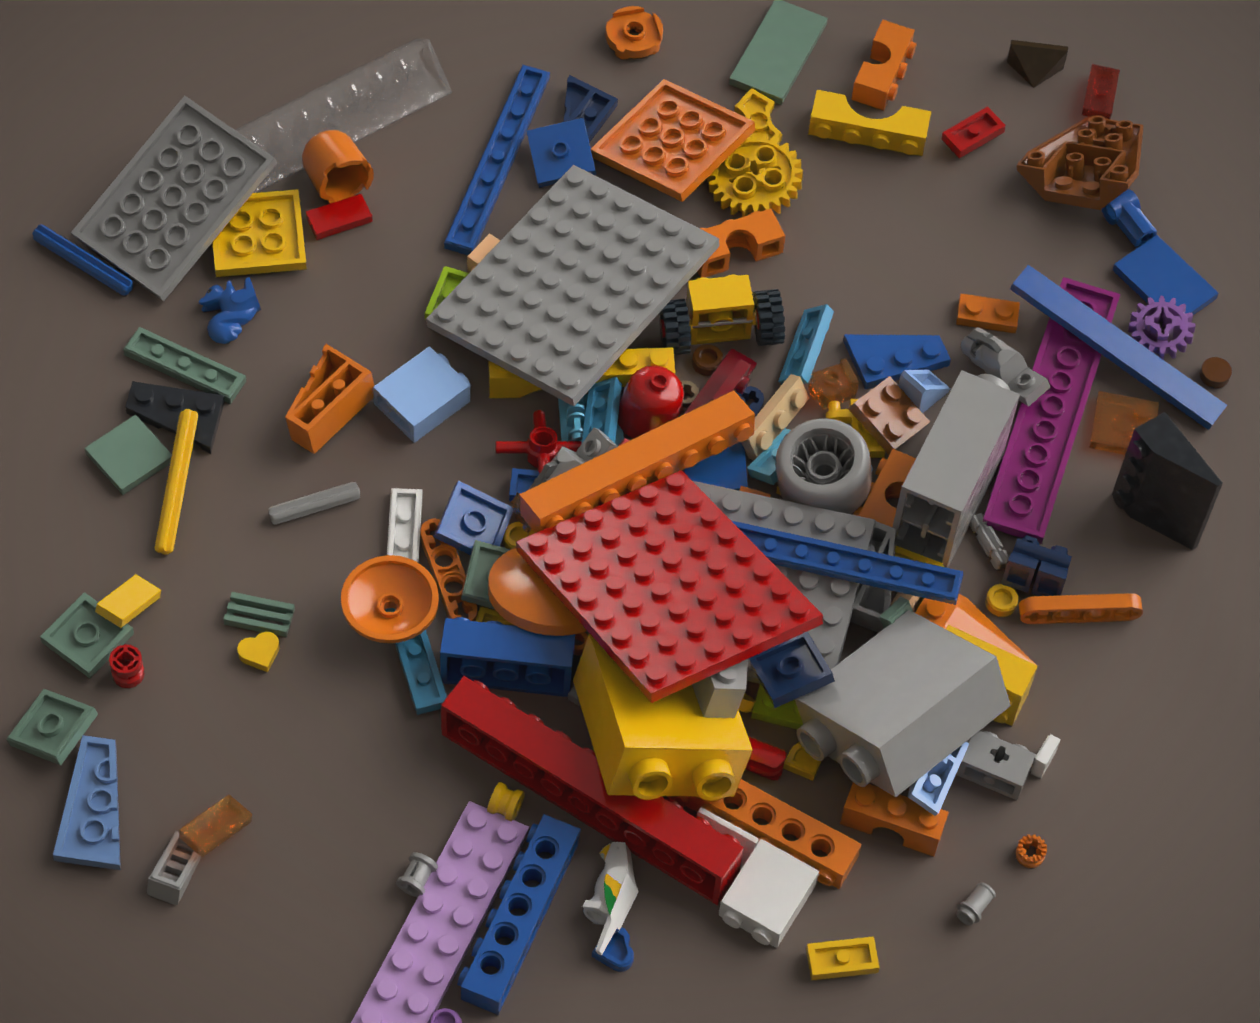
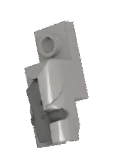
(1005, 363)
(566, 459)

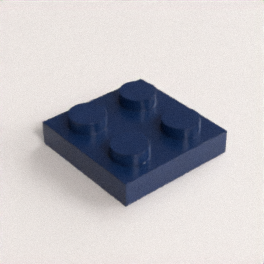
(791, 669)

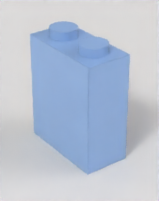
(422, 394)

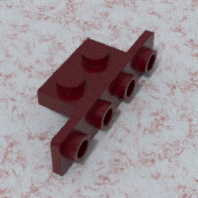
(730, 375)

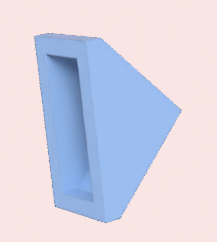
(922, 388)

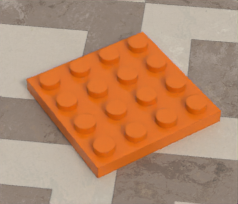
(673, 140)

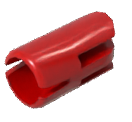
(766, 759)

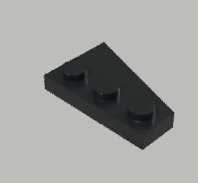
(162, 406)

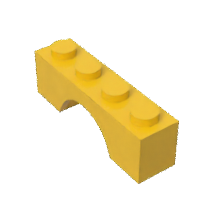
(836, 120)

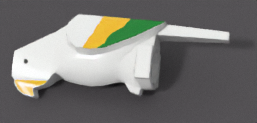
(613, 892)

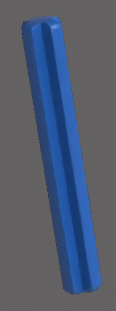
(83, 260)

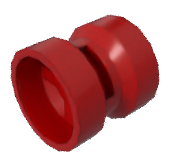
(132, 671)

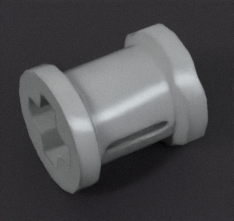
(416, 874)

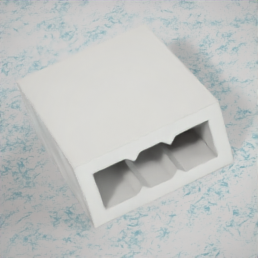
(768, 893)

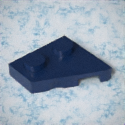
(588, 103)

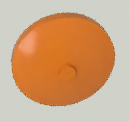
(526, 599)

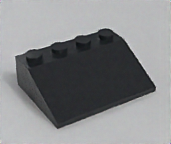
(1166, 482)

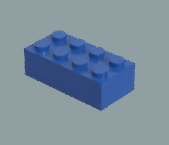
(506, 657)

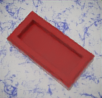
(339, 216)

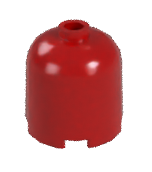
(649, 400)

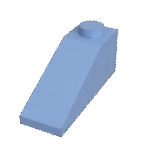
(934, 785)

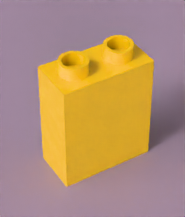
(659, 744)

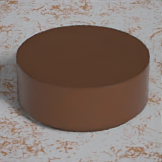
(706, 359)
(1215, 372)

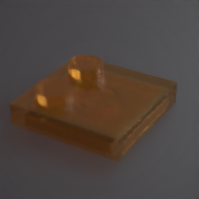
(1116, 418)

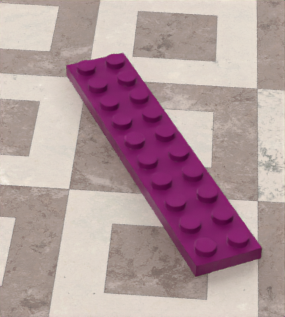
(1048, 427)

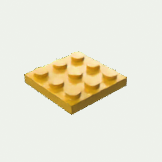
(262, 236)

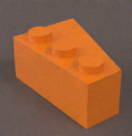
(329, 399)

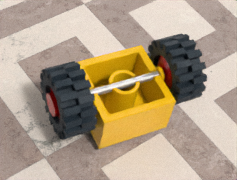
(722, 312)

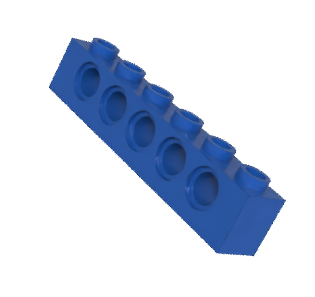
(492, 990)

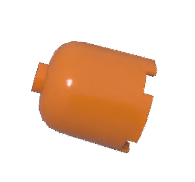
(336, 166)

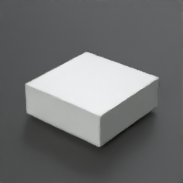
(1045, 756)

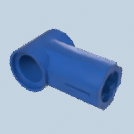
(1127, 214)

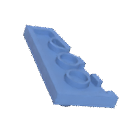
(91, 811)

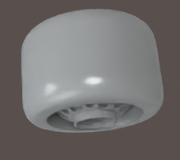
(824, 466)

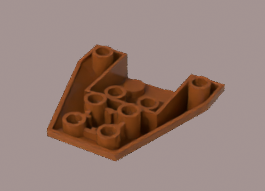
(1086, 162)

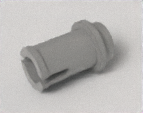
(970, 910)

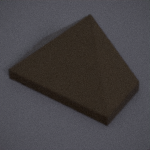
(1036, 60)

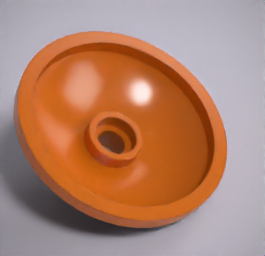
(385, 584)

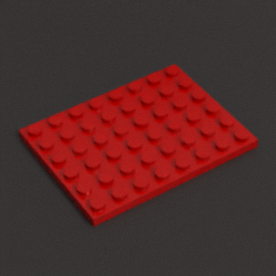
(668, 585)

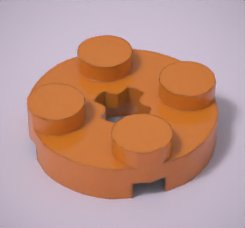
(629, 45)

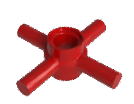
(540, 446)

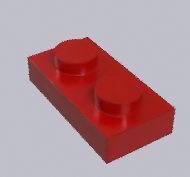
(973, 132)

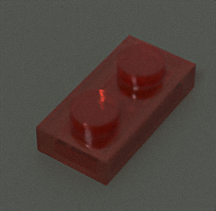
(1100, 91)

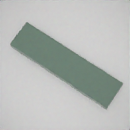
(184, 364)

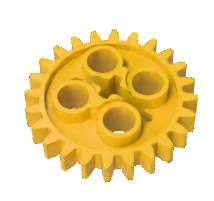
(757, 176)

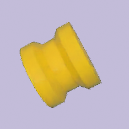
(506, 801)

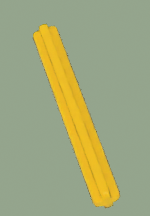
(176, 482)

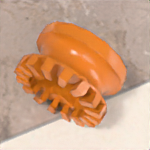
(1035, 860)

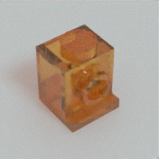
(834, 384)

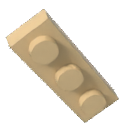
(776, 415)

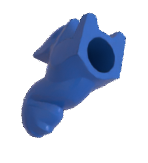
(237, 310)

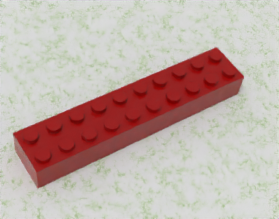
(572, 780)

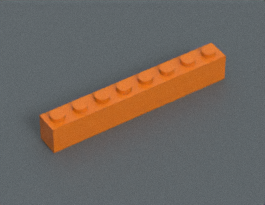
(639, 461)

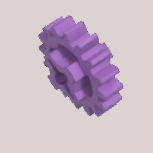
(1175, 322)

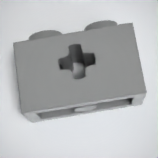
(1003, 777)

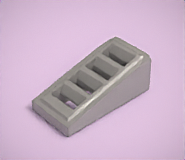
(165, 885)

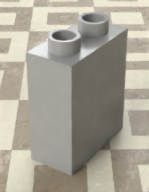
(955, 467)
(902, 704)

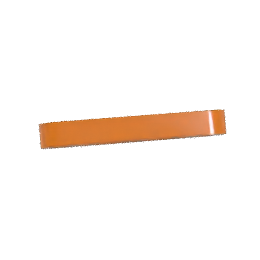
(446, 574)
(1080, 608)

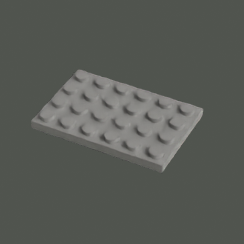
(174, 198)

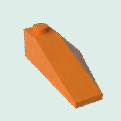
(969, 619)

